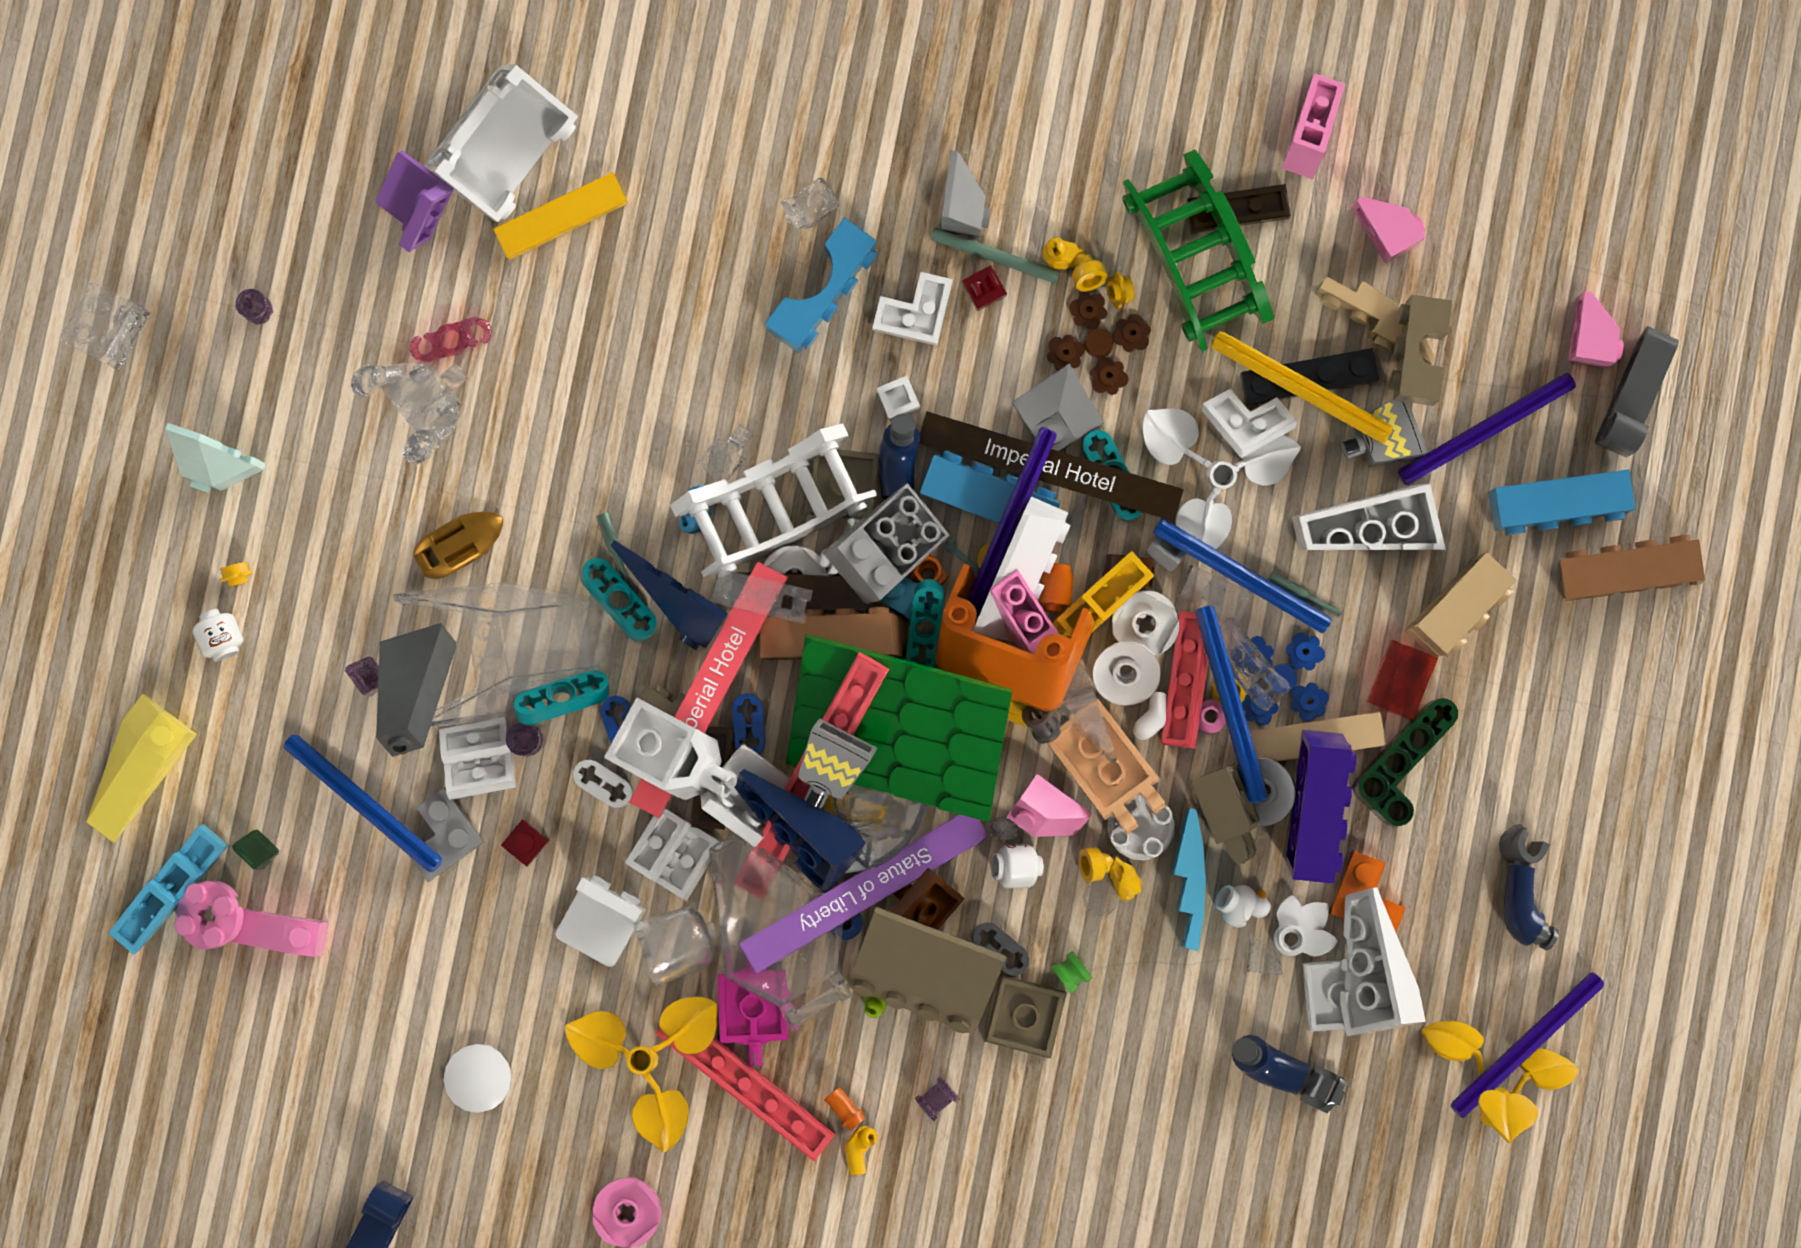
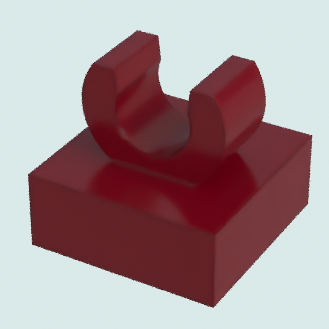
(984, 288)

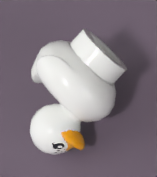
(1241, 903)

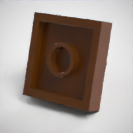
(927, 901)

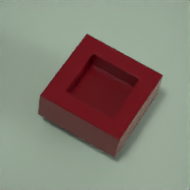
(525, 842)

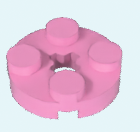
(225, 907)
(626, 1232)

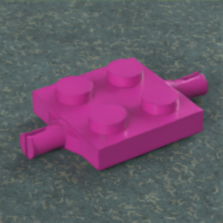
(748, 1019)

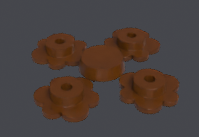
(1099, 343)

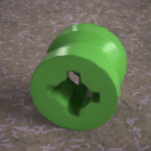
(1071, 972)

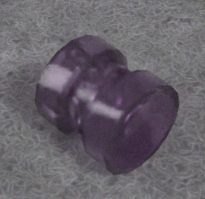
(520, 742)

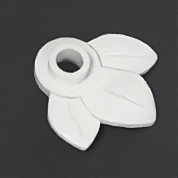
(1307, 925)

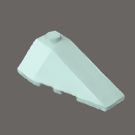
(208, 461)

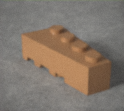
(1632, 569)
(874, 632)

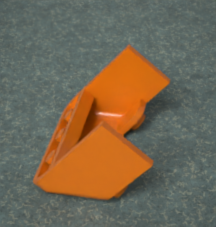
(1034, 678)

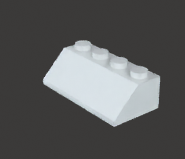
(1030, 555)

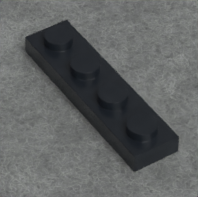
(1330, 372)

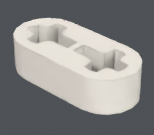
(607, 776)

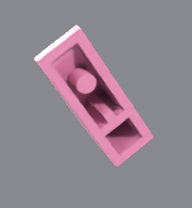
(1313, 126)
(283, 933)

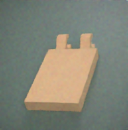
(1107, 783)

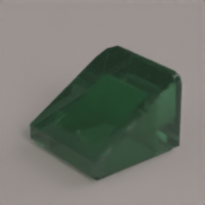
(256, 850)

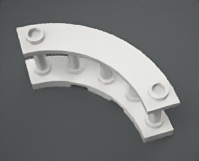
(762, 477)

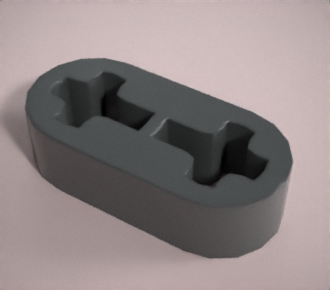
(1007, 943)

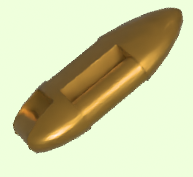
(458, 543)

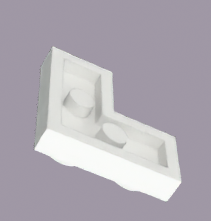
(919, 320)
(1246, 429)

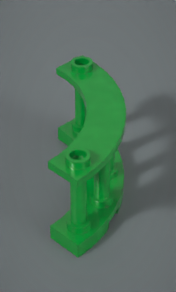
(1226, 233)

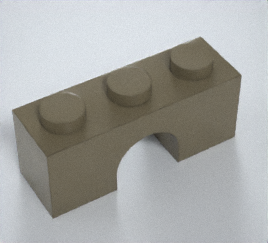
(1414, 378)

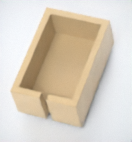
(1462, 606)

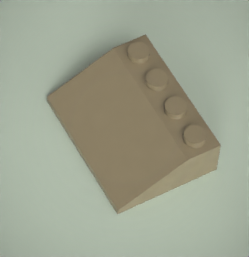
(925, 971)

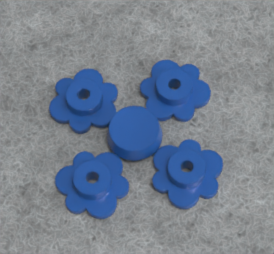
(1300, 693)

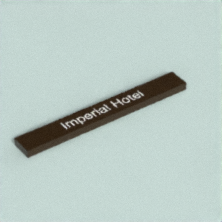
(1059, 469)

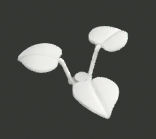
(1172, 433)

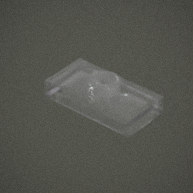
(1207, 589)

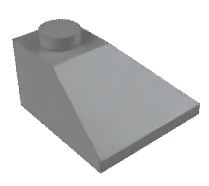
(963, 201)

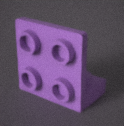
(414, 198)

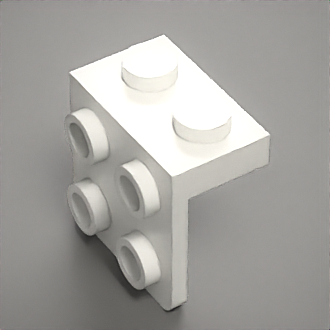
(600, 920)

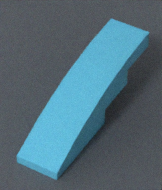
(1190, 864)
(163, 893)

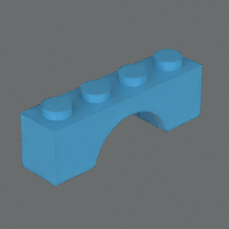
(797, 320)

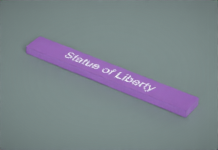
(861, 892)

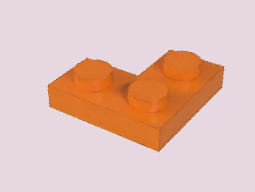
(1362, 874)

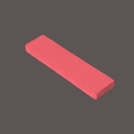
(1185, 685)

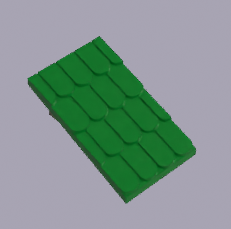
(931, 727)

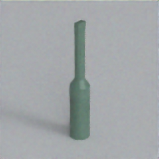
(610, 535)
(1300, 592)

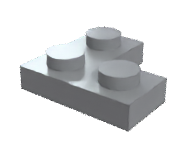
(453, 832)

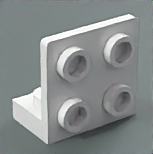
(733, 810)

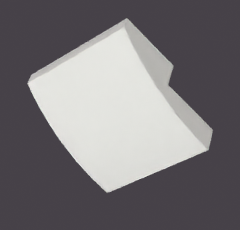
(476, 758)
(672, 853)

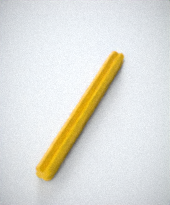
(1302, 387)

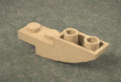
(1371, 307)

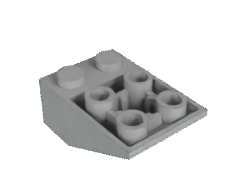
(886, 544)

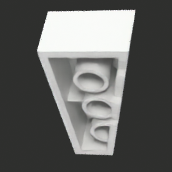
(1380, 522)

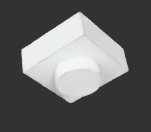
(898, 397)

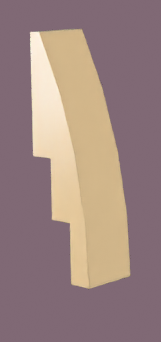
(1284, 741)

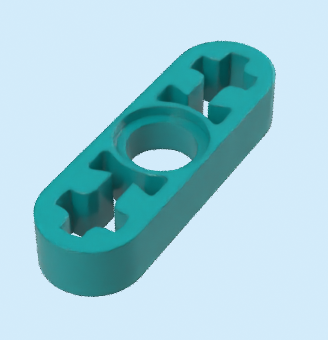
(1118, 462)
(641, 612)
(918, 614)
(555, 709)

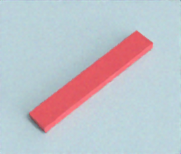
(760, 1096)

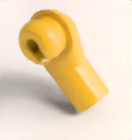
(856, 1147)

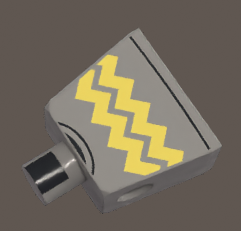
(1402, 445)
(832, 762)

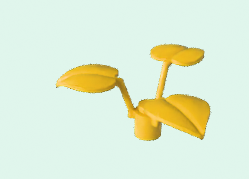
(687, 1022)
(1499, 1109)

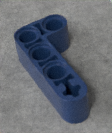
(381, 1217)

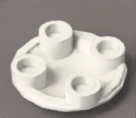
(1149, 838)
(477, 1078)

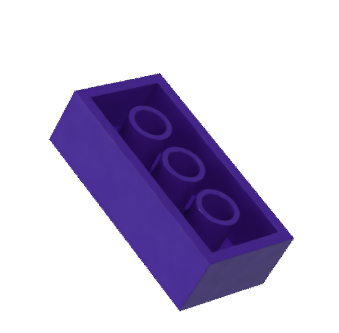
(1319, 806)

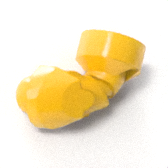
(1088, 273)
(1095, 864)

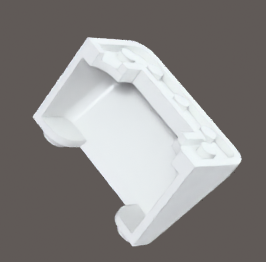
(500, 140)

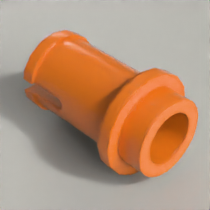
(845, 1109)

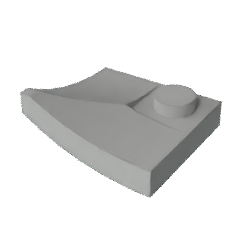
(1059, 406)

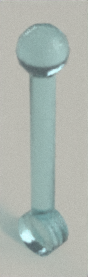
(951, 547)

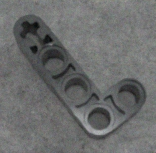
(1624, 422)

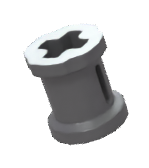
(1039, 724)

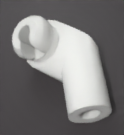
(1153, 719)

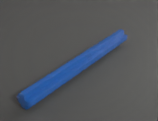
(1242, 575)
(1231, 704)
(363, 803)

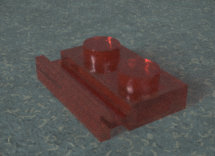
(1402, 680)

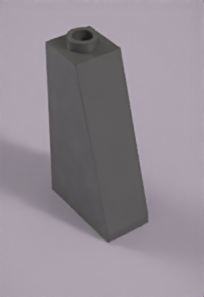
(410, 686)

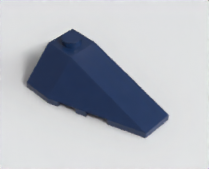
(683, 607)
(818, 838)

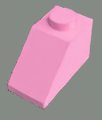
(1389, 227)
(1594, 334)
(1047, 811)

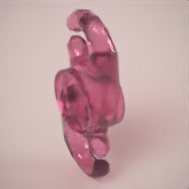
(439, 351)

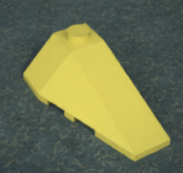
(139, 760)

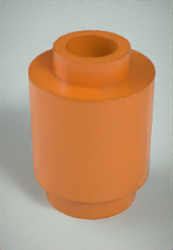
(1057, 588)

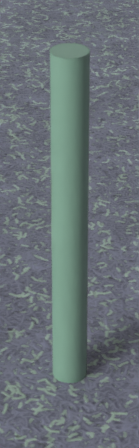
(995, 255)

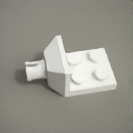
(669, 753)

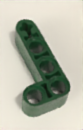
(1409, 758)

